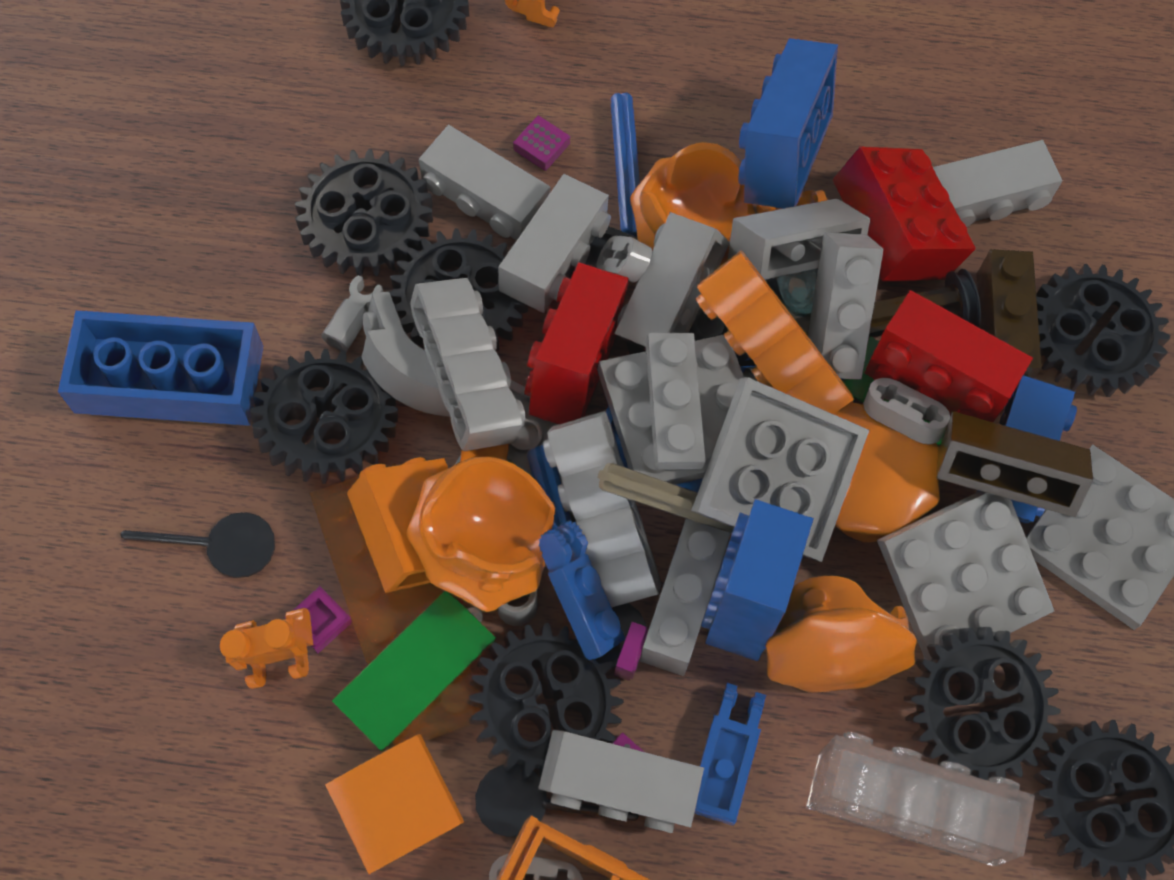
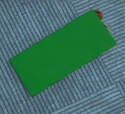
(414, 669)

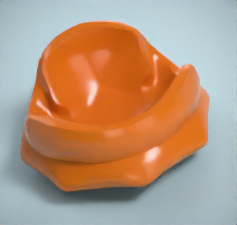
(695, 184)
(891, 481)
(482, 531)
(837, 638)

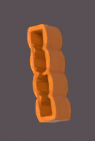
(770, 335)

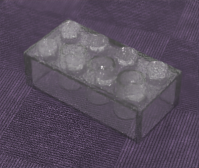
(921, 800)

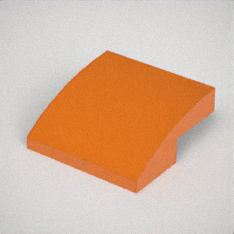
(394, 803)

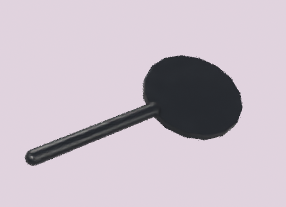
(236, 545)
(508, 801)

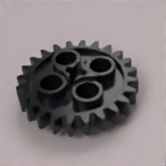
(422, 29)
(364, 212)
(476, 262)
(1131, 354)
(290, 398)
(974, 660)
(504, 709)
(1100, 755)

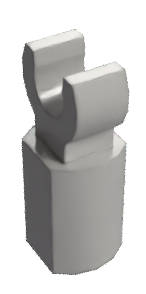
(349, 316)

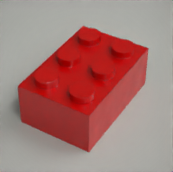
(906, 212)
(574, 343)
(948, 359)

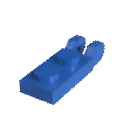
(580, 590)
(728, 758)

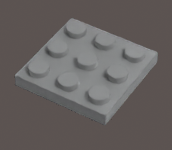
(628, 398)
(782, 456)
(1116, 545)
(966, 570)

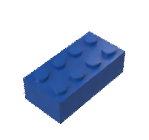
(788, 124)
(161, 367)
(755, 579)

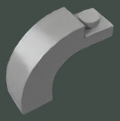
(396, 361)

